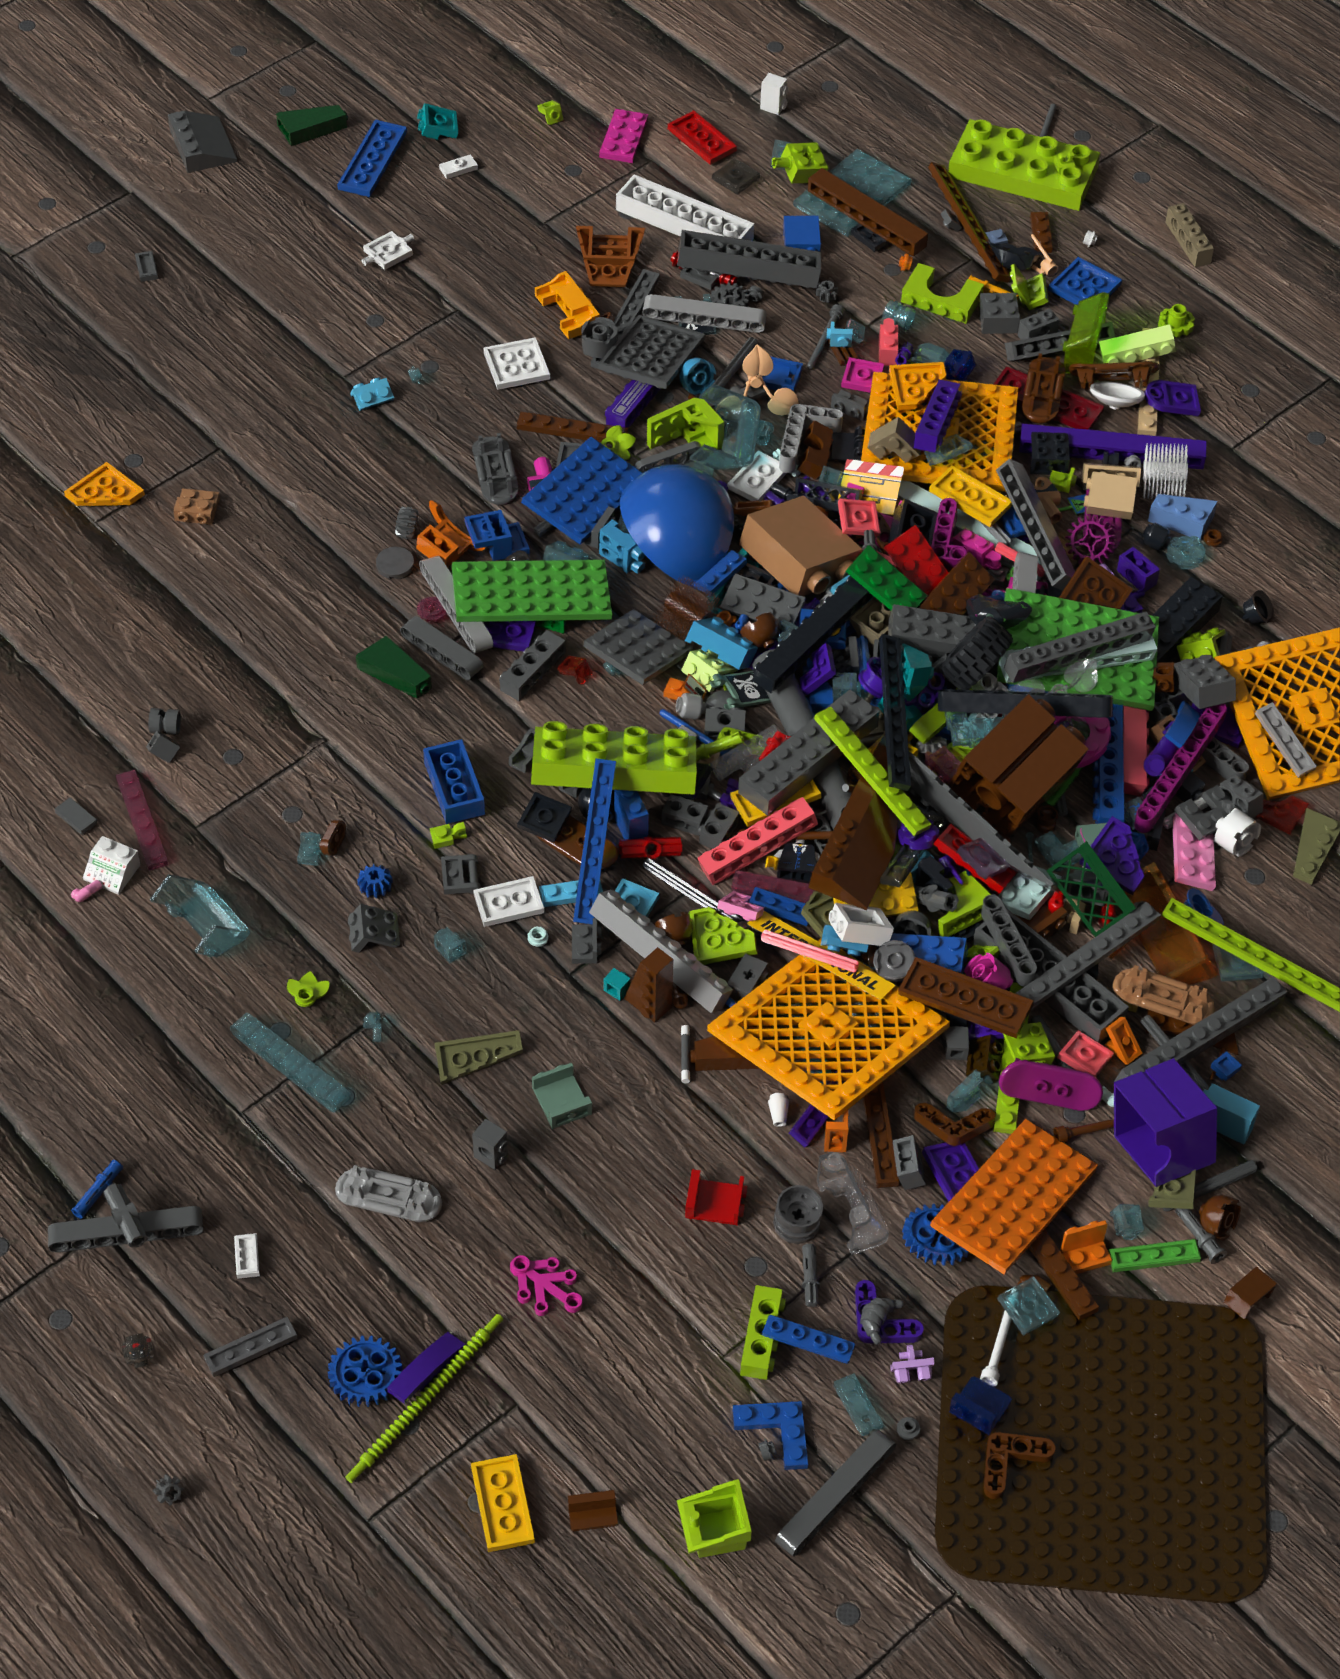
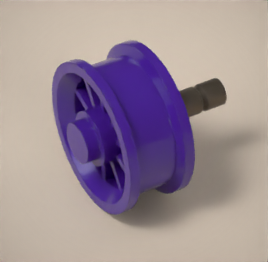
(872, 679)

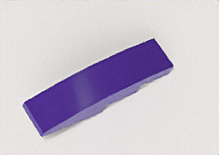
(425, 1367)

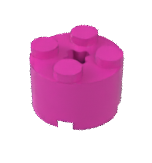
(989, 970)

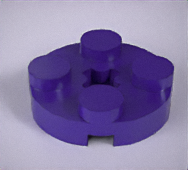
(921, 841)

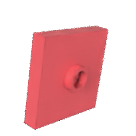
(858, 516)
(1085, 1054)

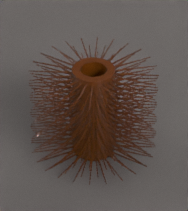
(685, 607)

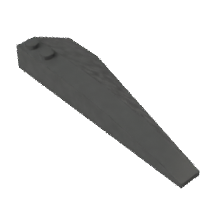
(960, 814)

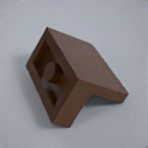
(592, 1510)

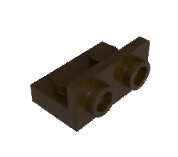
(985, 1056)

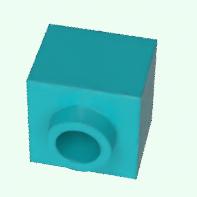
(617, 984)

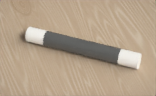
(685, 1054)

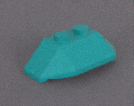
(916, 671)

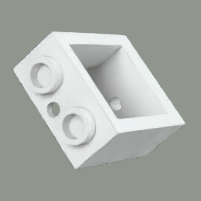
(859, 925)

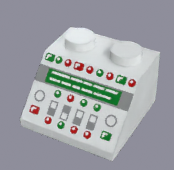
(111, 864)

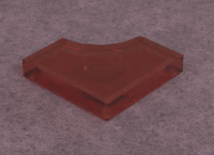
(1283, 814)

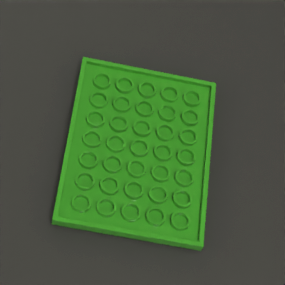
(1059, 617)

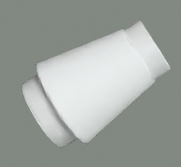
(778, 1107)

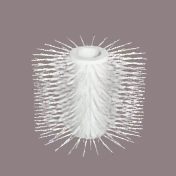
(1165, 471)

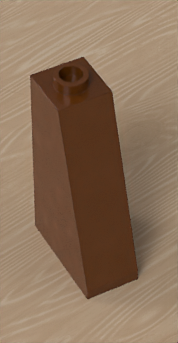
(716, 1055)

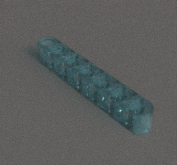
(290, 1062)

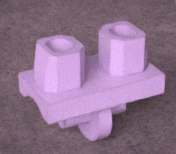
(902, 1368)

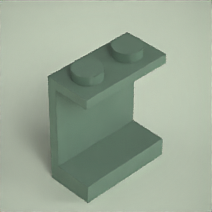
(561, 1096)

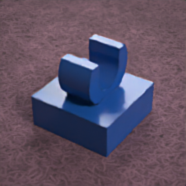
(1226, 1066)

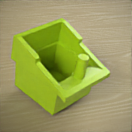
(715, 1520)

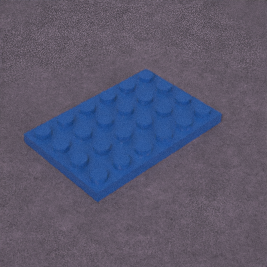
(581, 489)

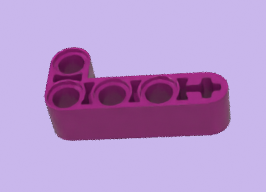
(944, 534)

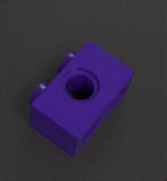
(1138, 569)

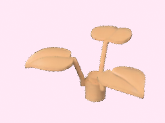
(759, 364)

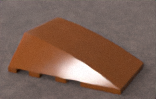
(609, 257)

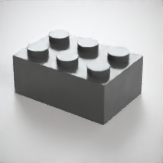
(1205, 681)

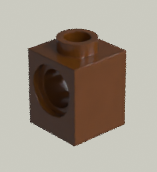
(1164, 677)

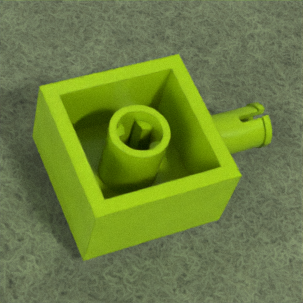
(800, 161)

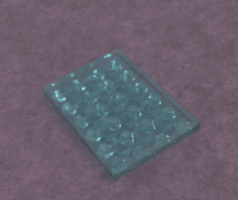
(862, 173)

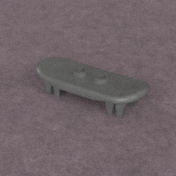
(495, 469)

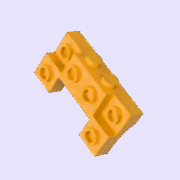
(571, 300)

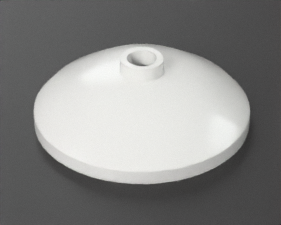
(1116, 394)

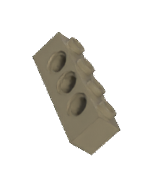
(1189, 235)

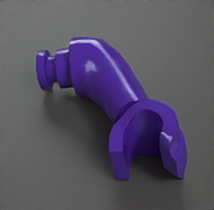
(1160, 756)

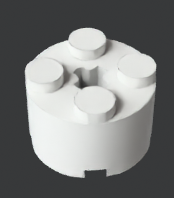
(1237, 832)

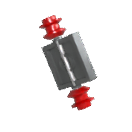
(705, 279)

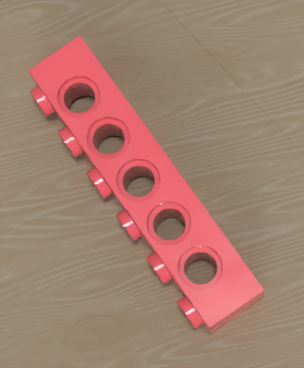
(752, 849)

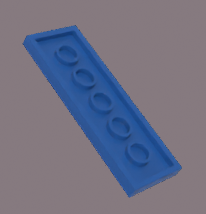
(372, 158)

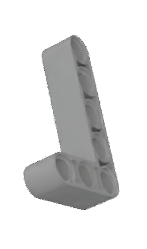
(800, 419)

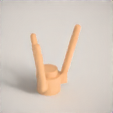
(1047, 265)

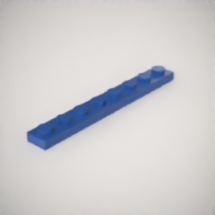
(594, 840)

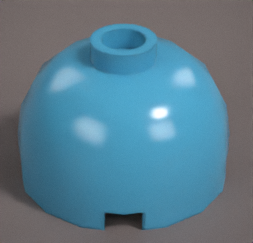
(697, 375)

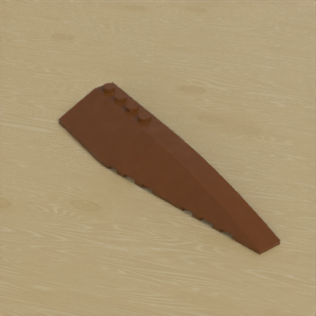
(858, 845)

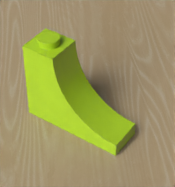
(968, 908)

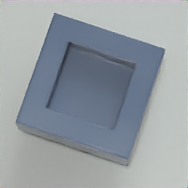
(997, 237)

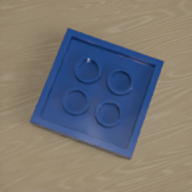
(1082, 281)

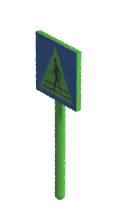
(1076, 504)

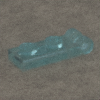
(857, 1404)

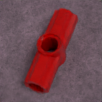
(662, 847)

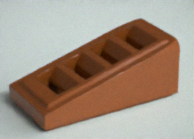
(749, 507)

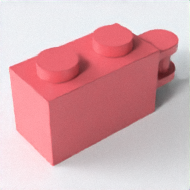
(888, 342)

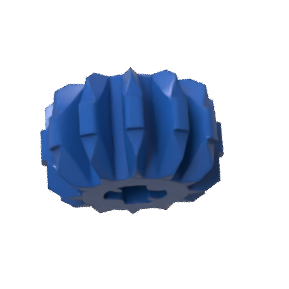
(375, 881)

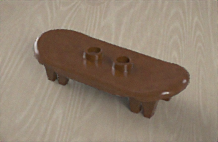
(1114, 372)
(1043, 389)
(571, 843)

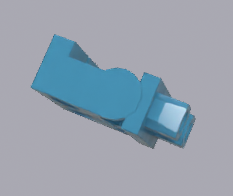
(620, 548)

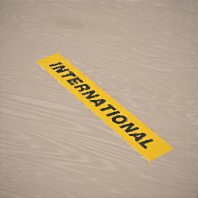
(861, 978)

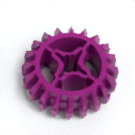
(1107, 537)

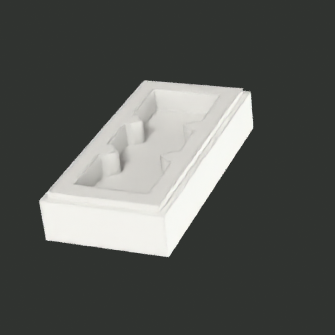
(458, 166)
(246, 1255)

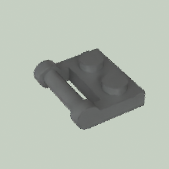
(453, 874)

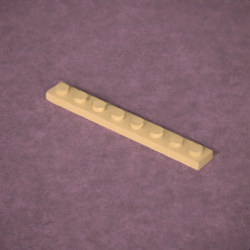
(1146, 414)

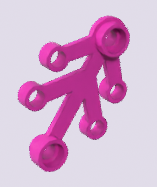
(544, 1281)

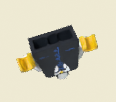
(794, 861)

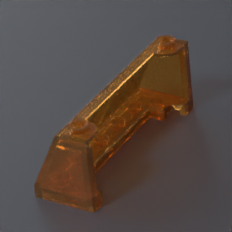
(1170, 947)

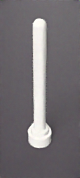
(990, 1373)

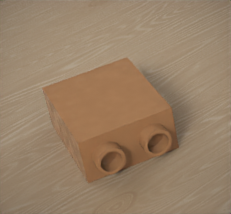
(799, 546)

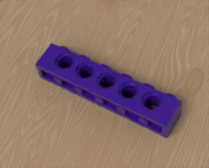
(937, 416)

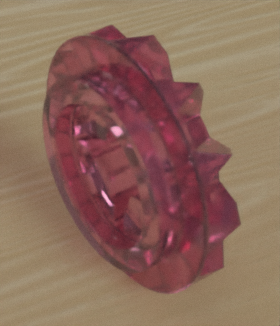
(427, 604)

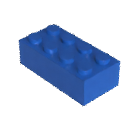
(454, 781)
(940, 950)

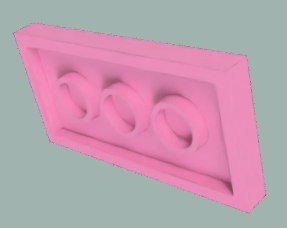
(1193, 858)

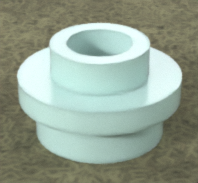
(537, 932)

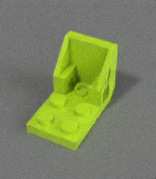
(681, 420)

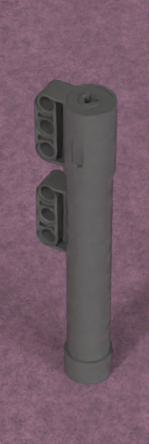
(795, 713)

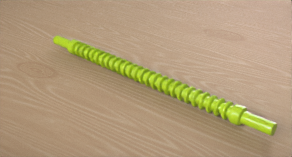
(367, 1459)

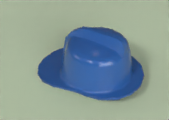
(1199, 902)

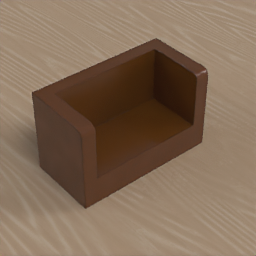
(1249, 1291)

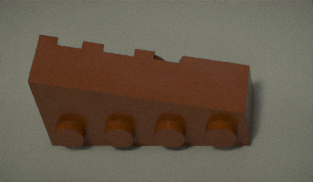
(652, 985)

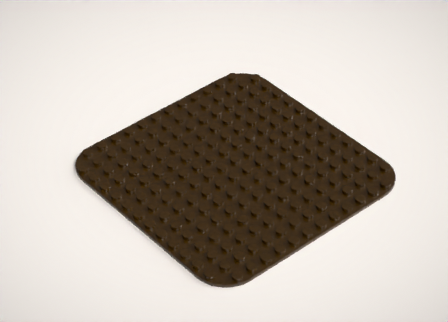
(1151, 1458)

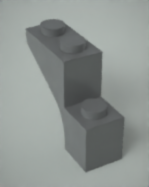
(954, 1040)

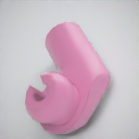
(87, 891)

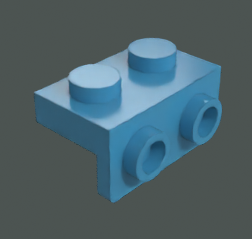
(834, 943)

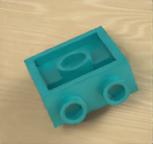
(437, 122)

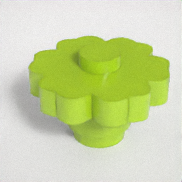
(1179, 320)

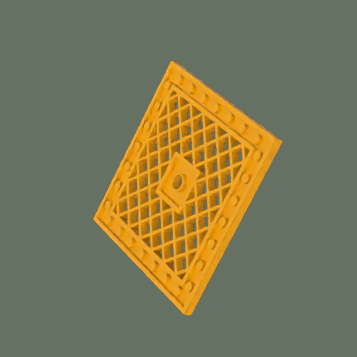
(916, 470)
(1256, 737)
(829, 1099)

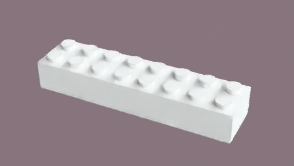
(677, 211)

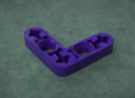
(907, 1336)

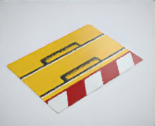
(879, 482)

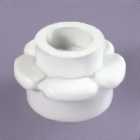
(1090, 238)

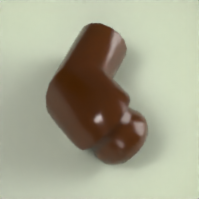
(1044, 1284)

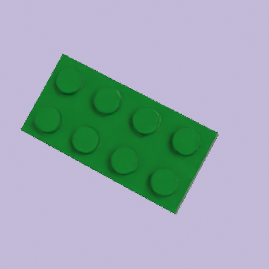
(884, 580)

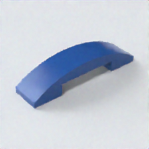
(1182, 725)

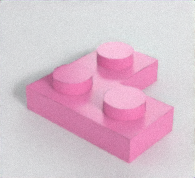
(739, 904)

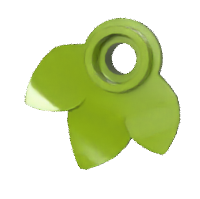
(619, 441)
(307, 987)

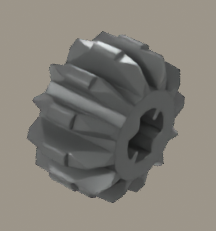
(406, 522)

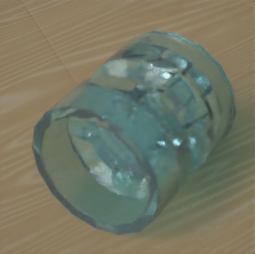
(902, 315)

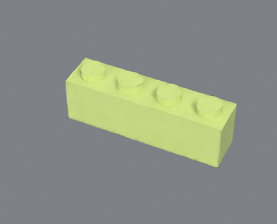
(1138, 345)

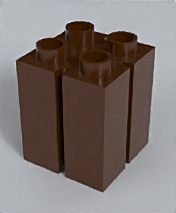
(1019, 765)

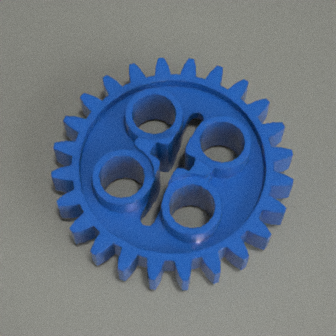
(921, 1238)
(361, 1389)

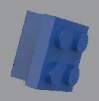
(493, 532)

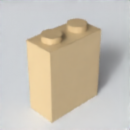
(1110, 495)

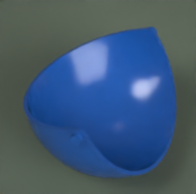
(679, 519)

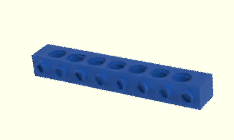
(1110, 774)

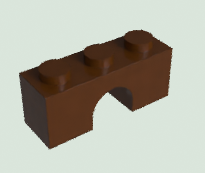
(818, 440)

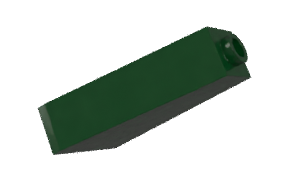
(311, 123)
(394, 667)

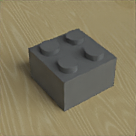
(999, 313)

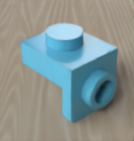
(839, 337)

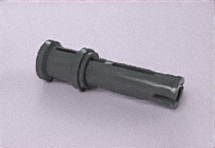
(1205, 1240)

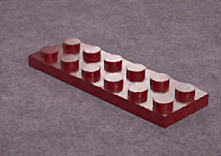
(1073, 409)

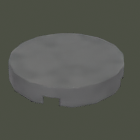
(395, 562)
(893, 960)

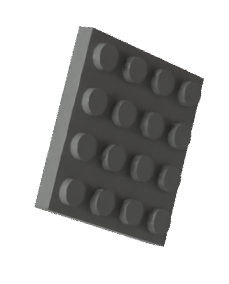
(637, 647)

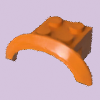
(444, 539)

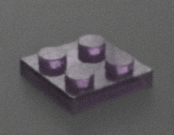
(982, 858)

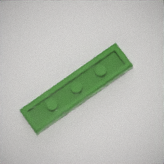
(1154, 1255)

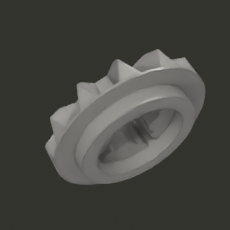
(932, 745)

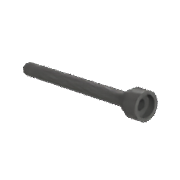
(836, 313)

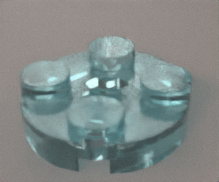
(1189, 544)

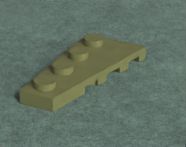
(471, 1054)

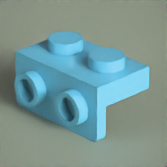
(372, 394)

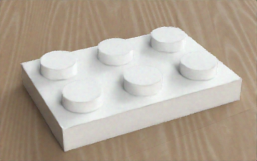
(756, 478)
(508, 901)

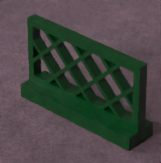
(1105, 878)

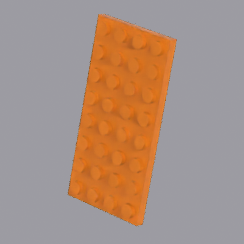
(1014, 1196)

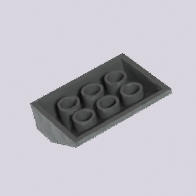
(200, 140)

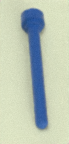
(678, 722)

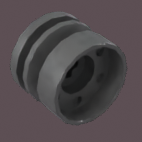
(802, 1204)

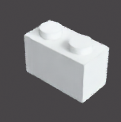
(773, 94)

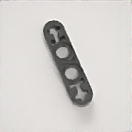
(668, 456)

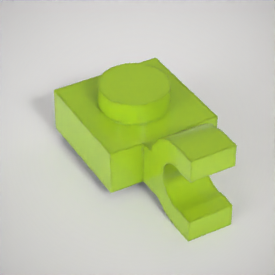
(445, 836)

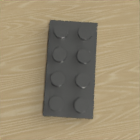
(757, 598)

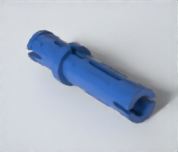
(101, 1179)

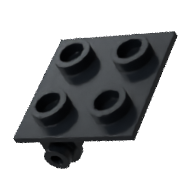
(848, 445)

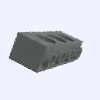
(532, 665)

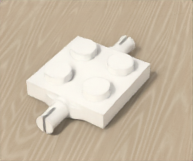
(388, 250)

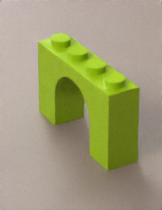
(956, 307)

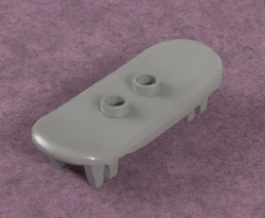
(389, 1194)

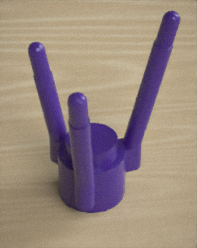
(951, 868)

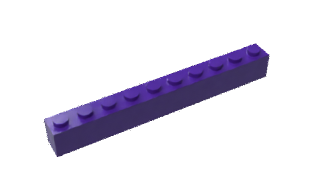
(1093, 443)

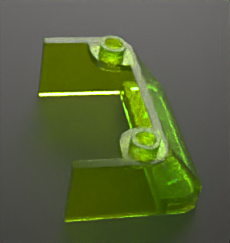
(1085, 330)

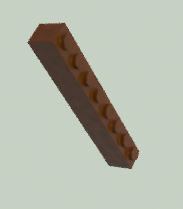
(867, 212)

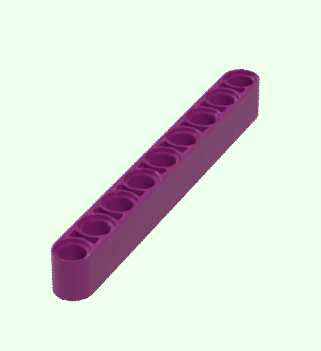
(1179, 768)

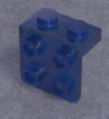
(980, 1404)

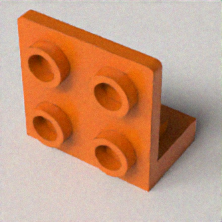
(1085, 1247)

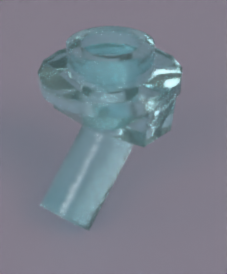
(372, 1020)

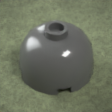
(912, 923)

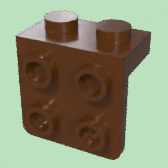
(1046, 923)

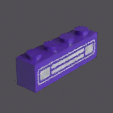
(630, 403)

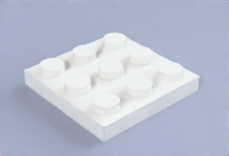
(516, 363)

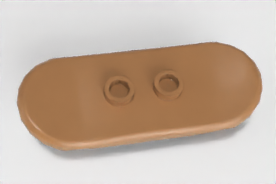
(1163, 995)

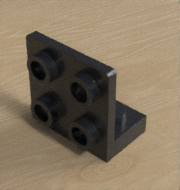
(1049, 453)

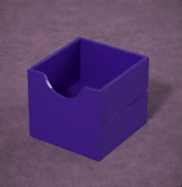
(1165, 1122)

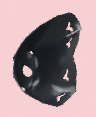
(1015, 256)
(999, 609)

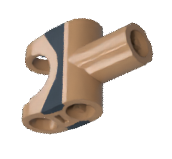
(1049, 498)

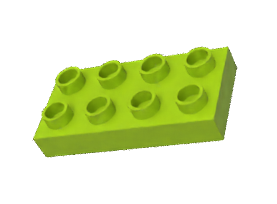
(1023, 164)
(642, 759)

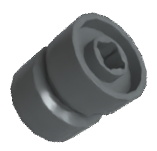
(164, 721)

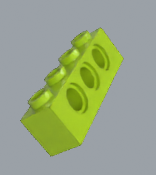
(755, 1364)

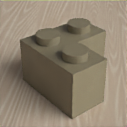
(894, 437)

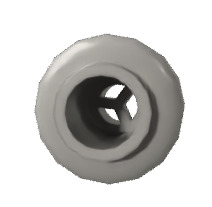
(690, 706)

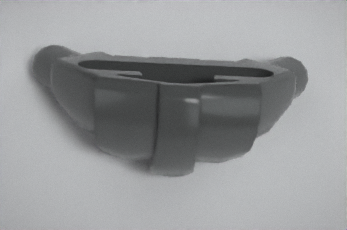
(875, 1314)

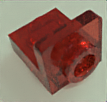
(576, 667)

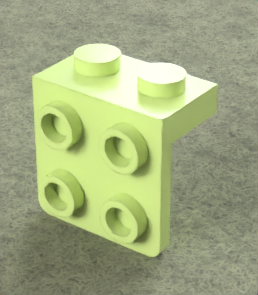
(704, 665)

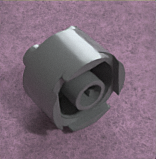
(598, 337)

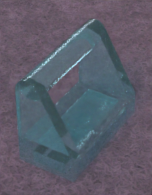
(951, 447)

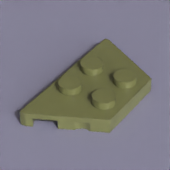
(817, 911)

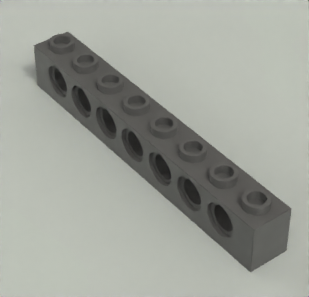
(1079, 646)

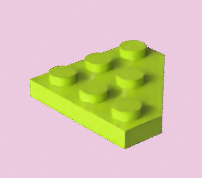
(719, 937)

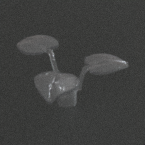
(1081, 676)

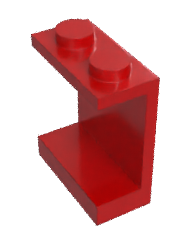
(715, 1200)

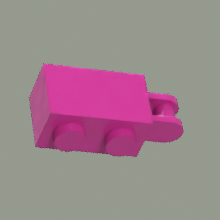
(979, 547)

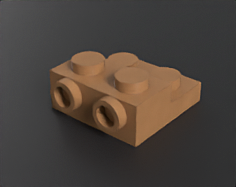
(196, 506)

